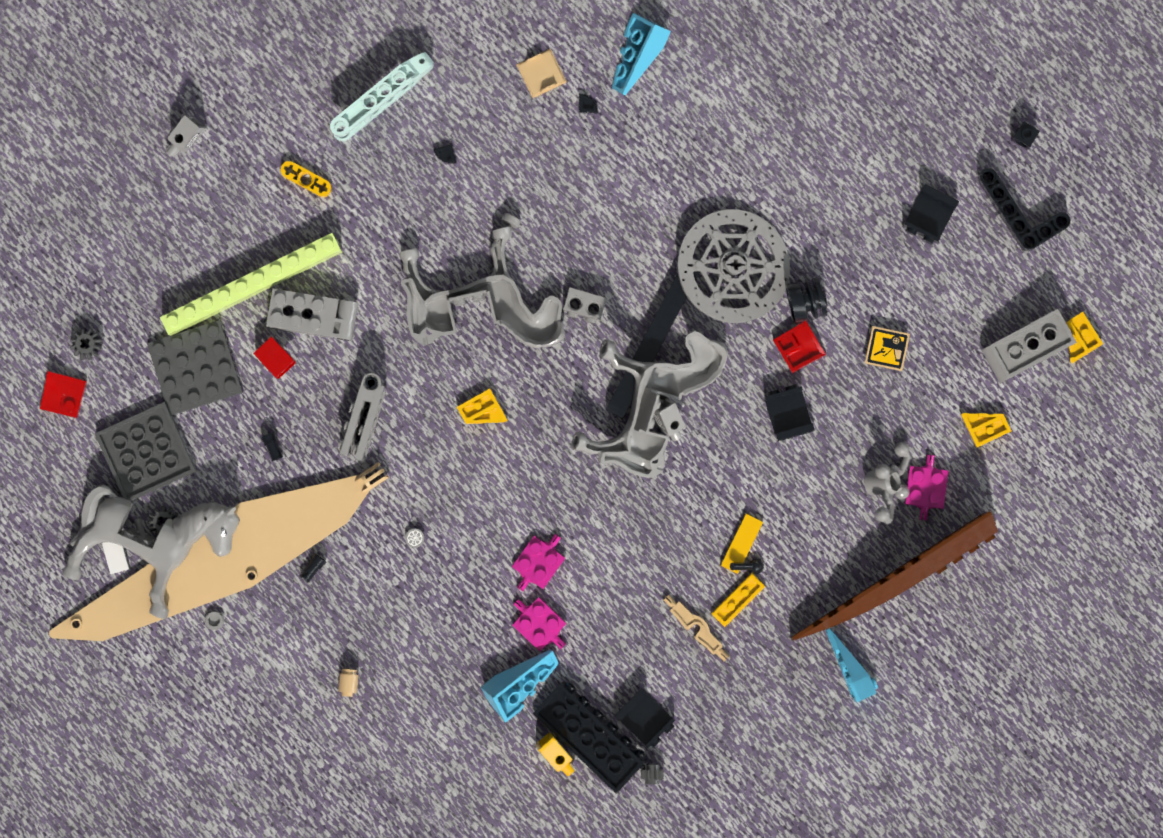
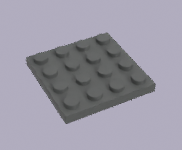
(195, 368)
(145, 452)

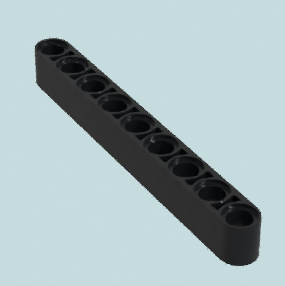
(650, 344)

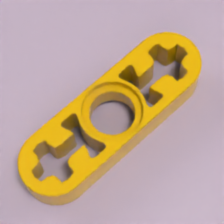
(316, 190)

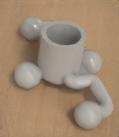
(887, 482)

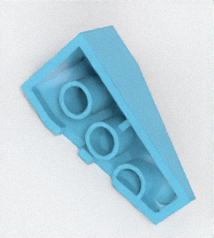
(642, 47)
(856, 677)
(512, 686)

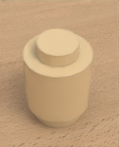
(348, 682)

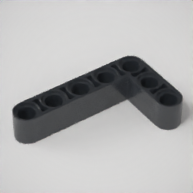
(1017, 215)

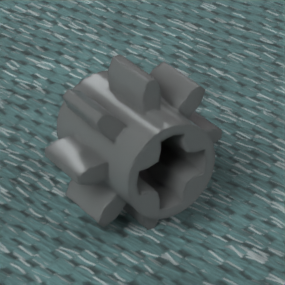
(652, 774)

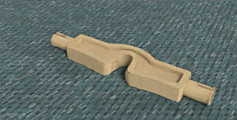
(703, 635)

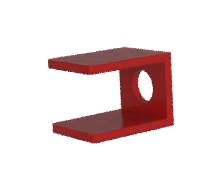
(274, 358)

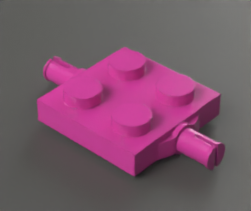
(927, 487)
(538, 562)
(539, 624)

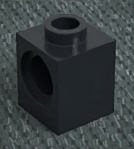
(1025, 135)

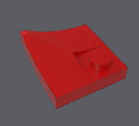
(799, 347)
(62, 394)

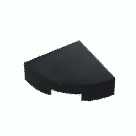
(587, 105)
(445, 154)

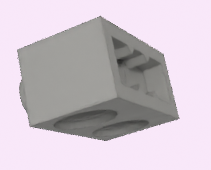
(586, 300)

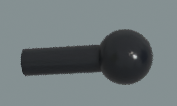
(755, 566)

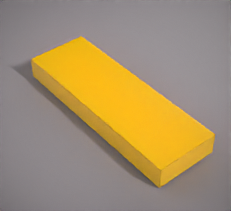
(742, 542)
(738, 599)

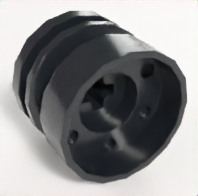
(806, 300)

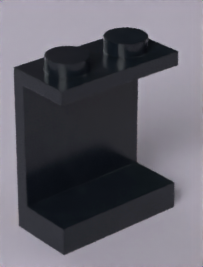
(930, 214)
(788, 413)
(645, 718)

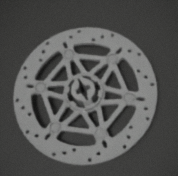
(727, 271)

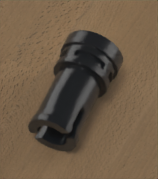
(270, 442)
(315, 564)

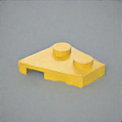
(1085, 336)
(482, 409)
(985, 427)

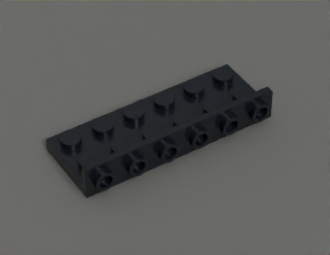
(590, 736)

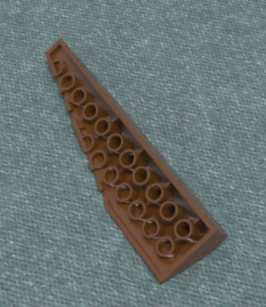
(911, 573)

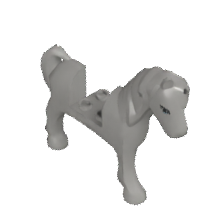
(433, 311)
(636, 444)
(104, 523)

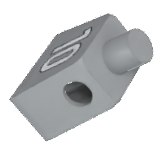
(191, 131)
(669, 418)

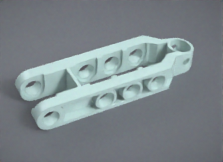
(359, 115)

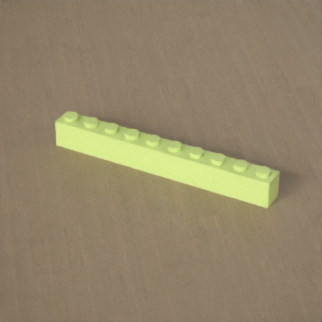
(251, 284)

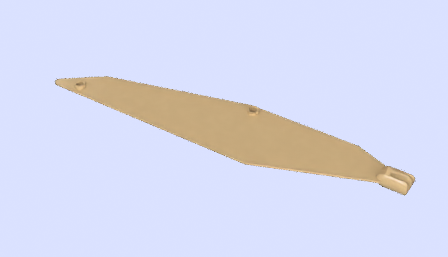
(266, 538)

